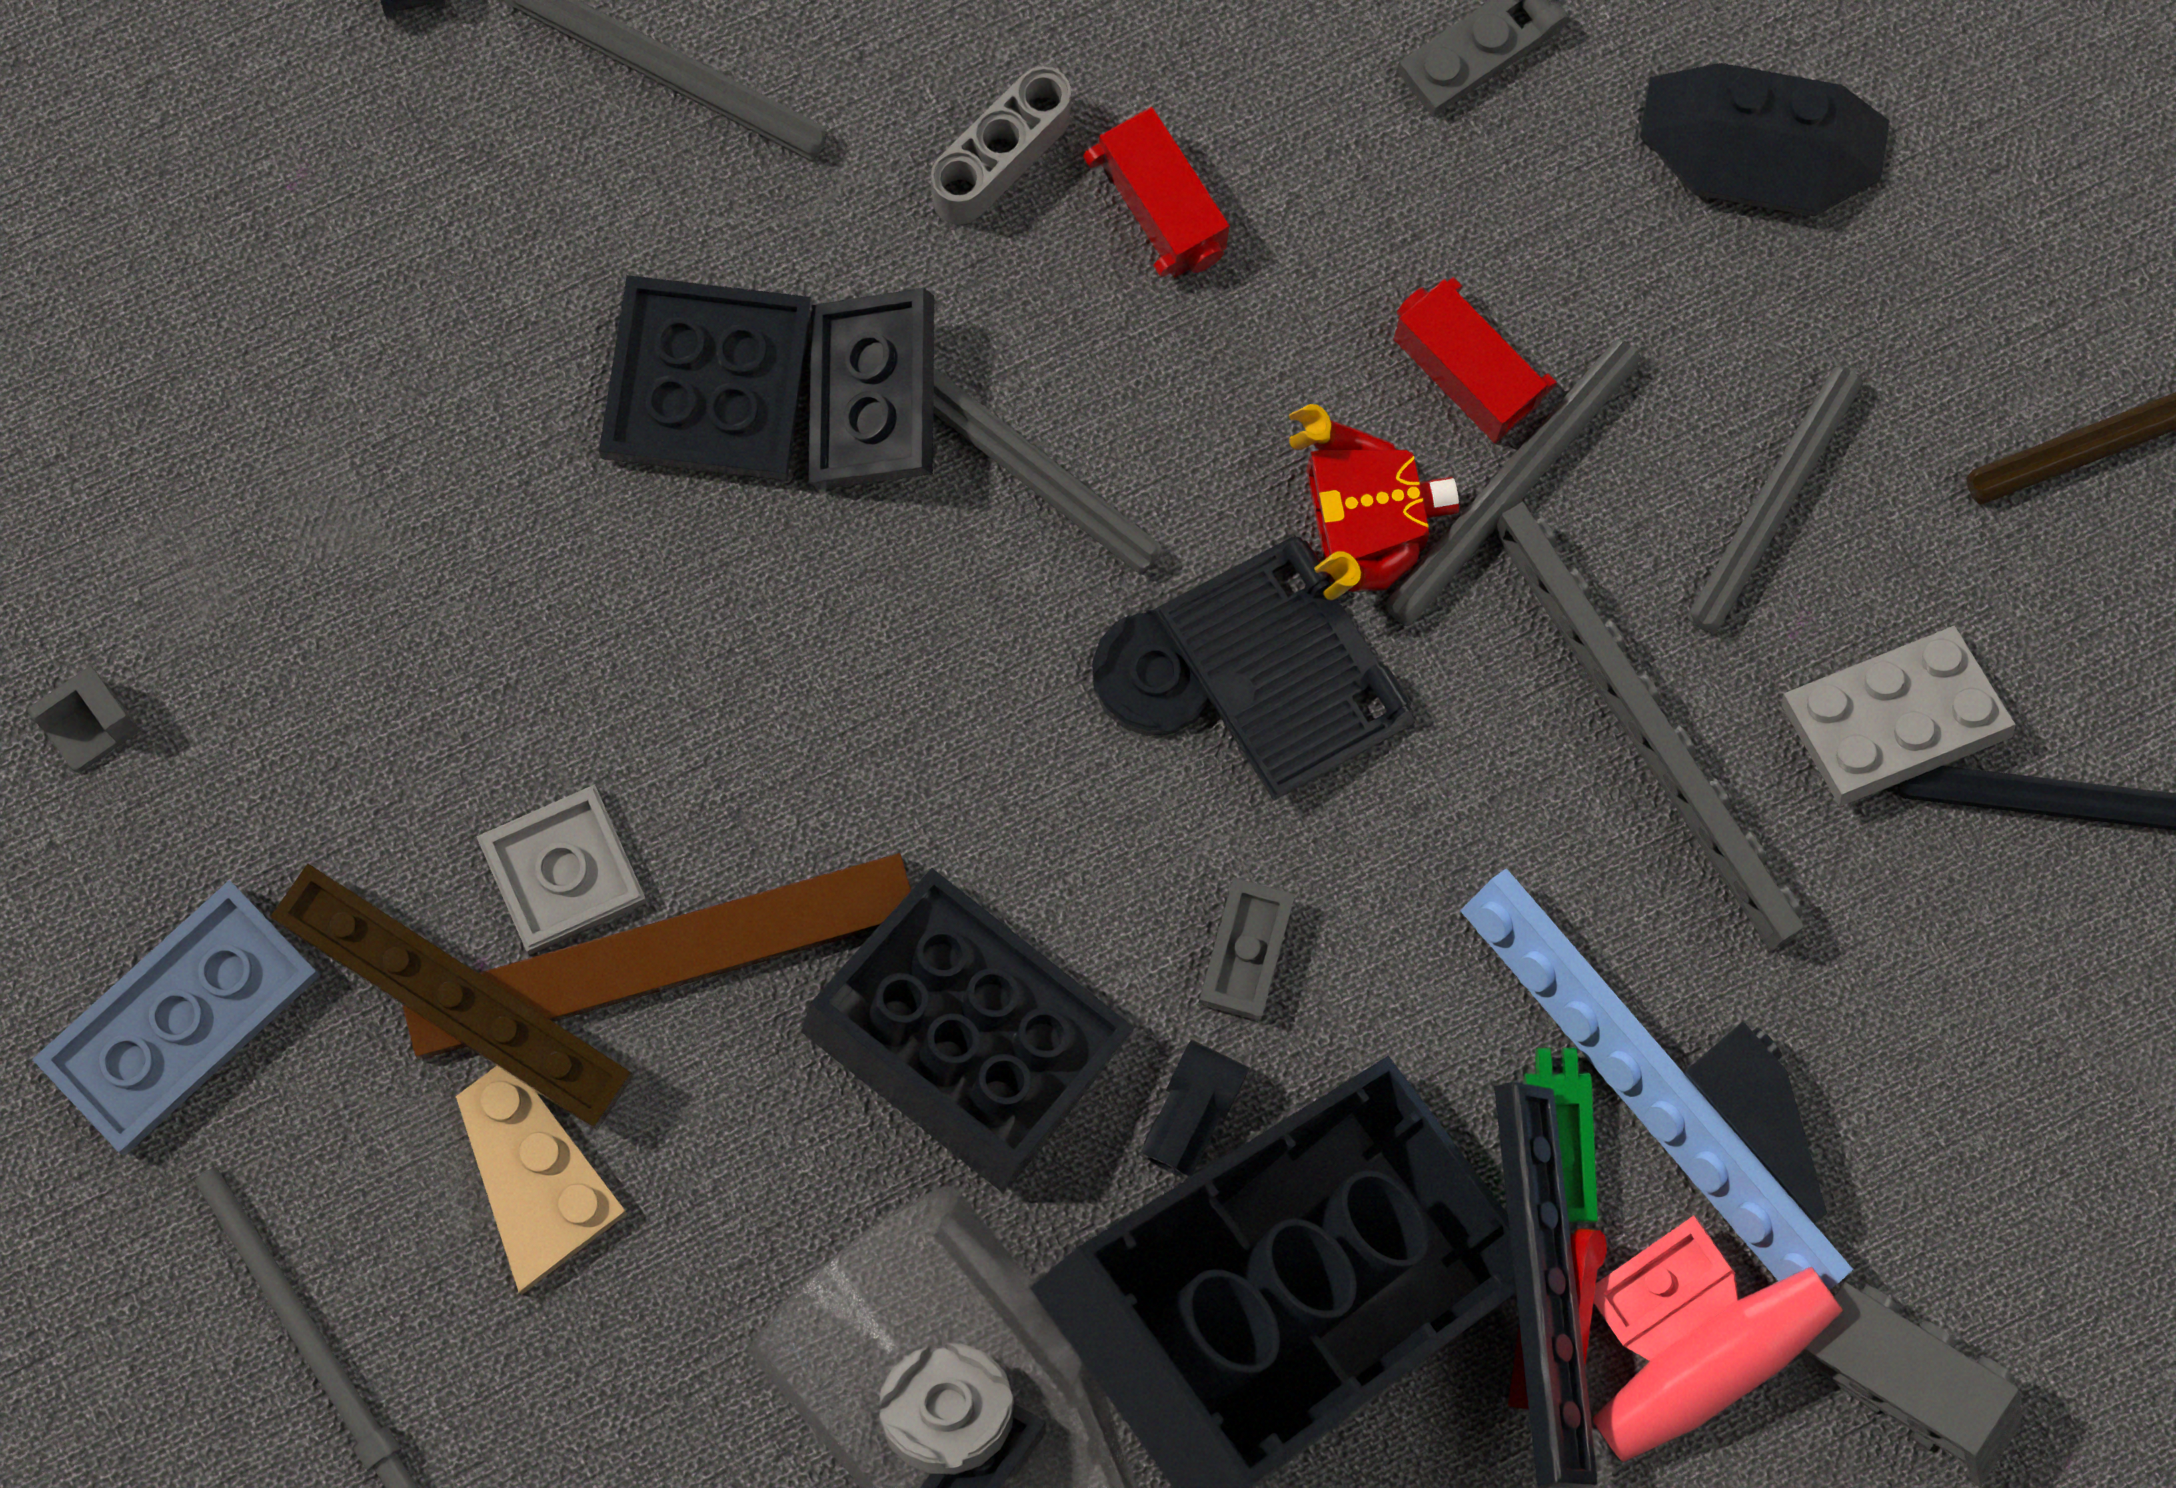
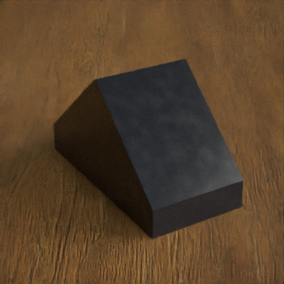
(1285, 1283)

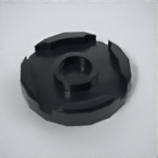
(1145, 679)

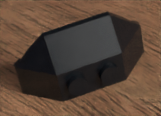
(1764, 137)

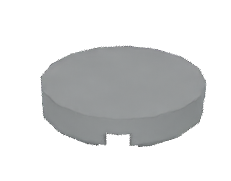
(946, 1409)

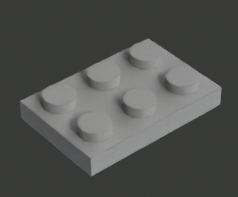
(1897, 715)

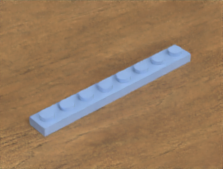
(1651, 1083)

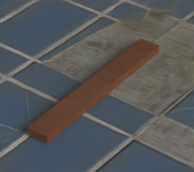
(692, 946)

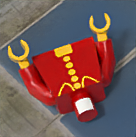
(1366, 503)

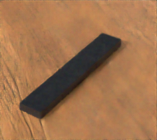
(1545, 1287)

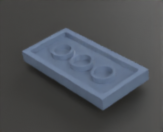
(176, 1018)

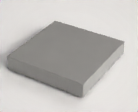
(561, 870)

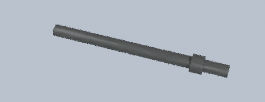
(376, 1445)

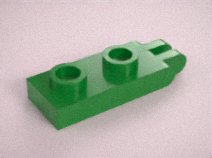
(1575, 1129)

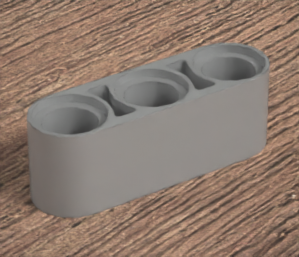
(1008, 119)

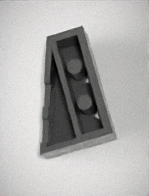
(1918, 1379)

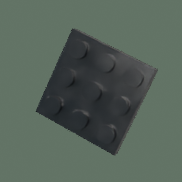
(706, 378)

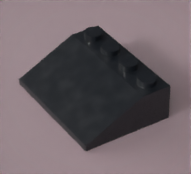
(965, 1029)

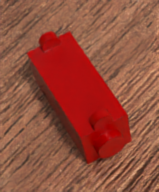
(1162, 194)
(1469, 359)

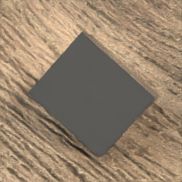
(83, 719)

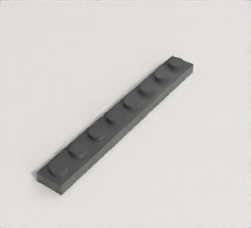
(1663, 746)

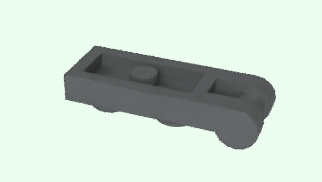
(1477, 50)

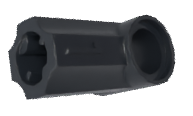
(1198, 1097)

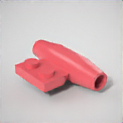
(1702, 1342)

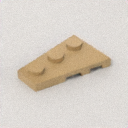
(534, 1176)

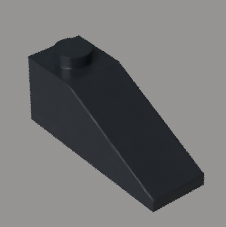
(1758, 1103)

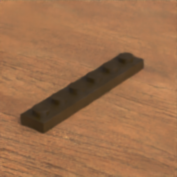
(452, 996)

